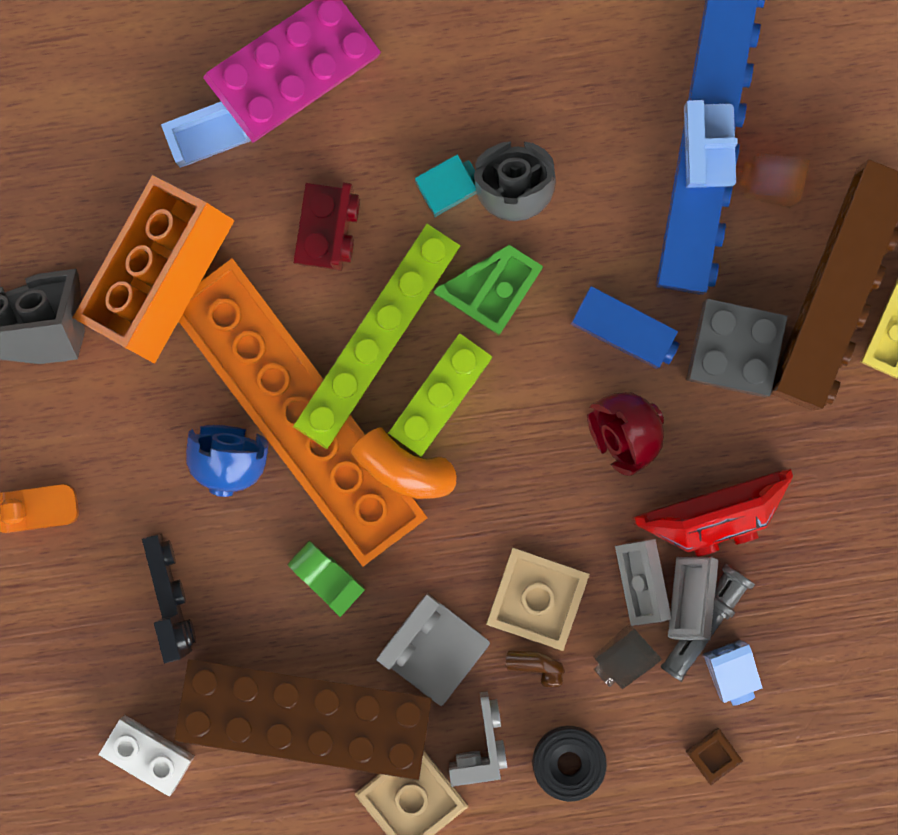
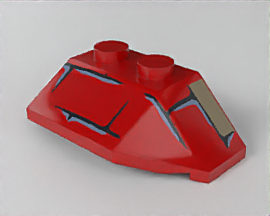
(718, 515)

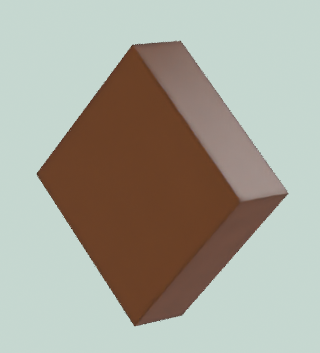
(714, 756)

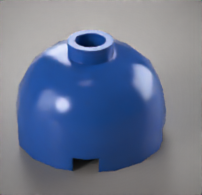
(225, 458)

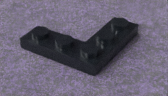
(172, 631)

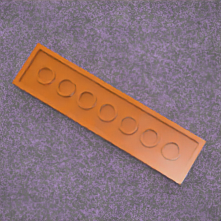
(274, 386)

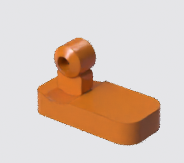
(38, 508)

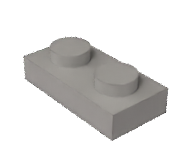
(643, 582)

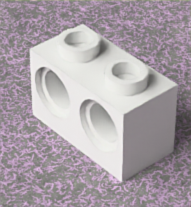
(146, 755)

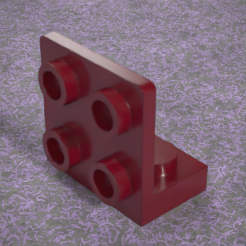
(325, 225)

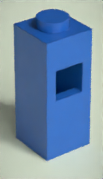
(626, 328)

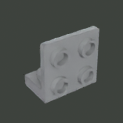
(433, 649)
(470, 766)

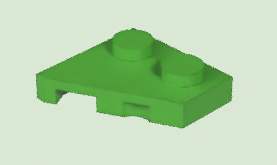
(492, 287)

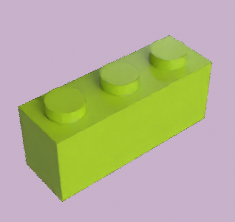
(440, 395)

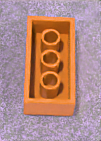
(153, 268)

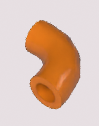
(401, 470)

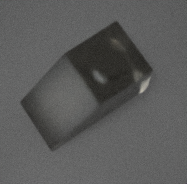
(625, 658)

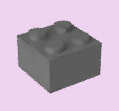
(736, 348)

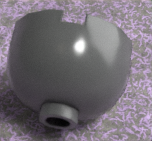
(515, 180)

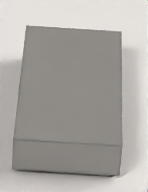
(693, 598)

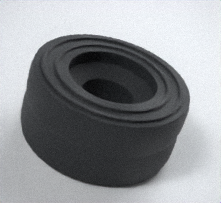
(574, 786)

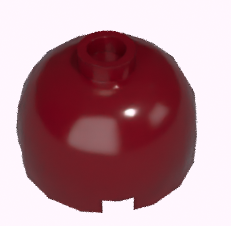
(628, 429)

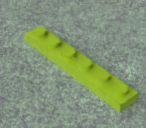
(376, 336)

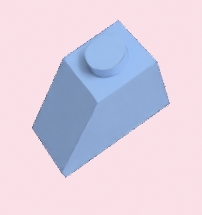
(733, 672)

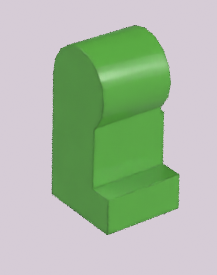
(326, 578)

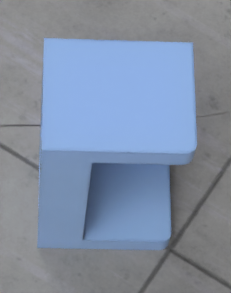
(203, 134)

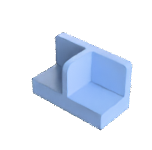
(709, 144)

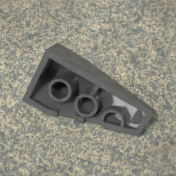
(39, 319)

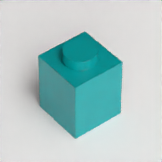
(447, 184)

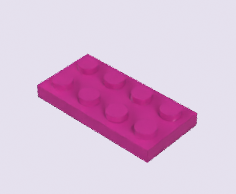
(291, 66)

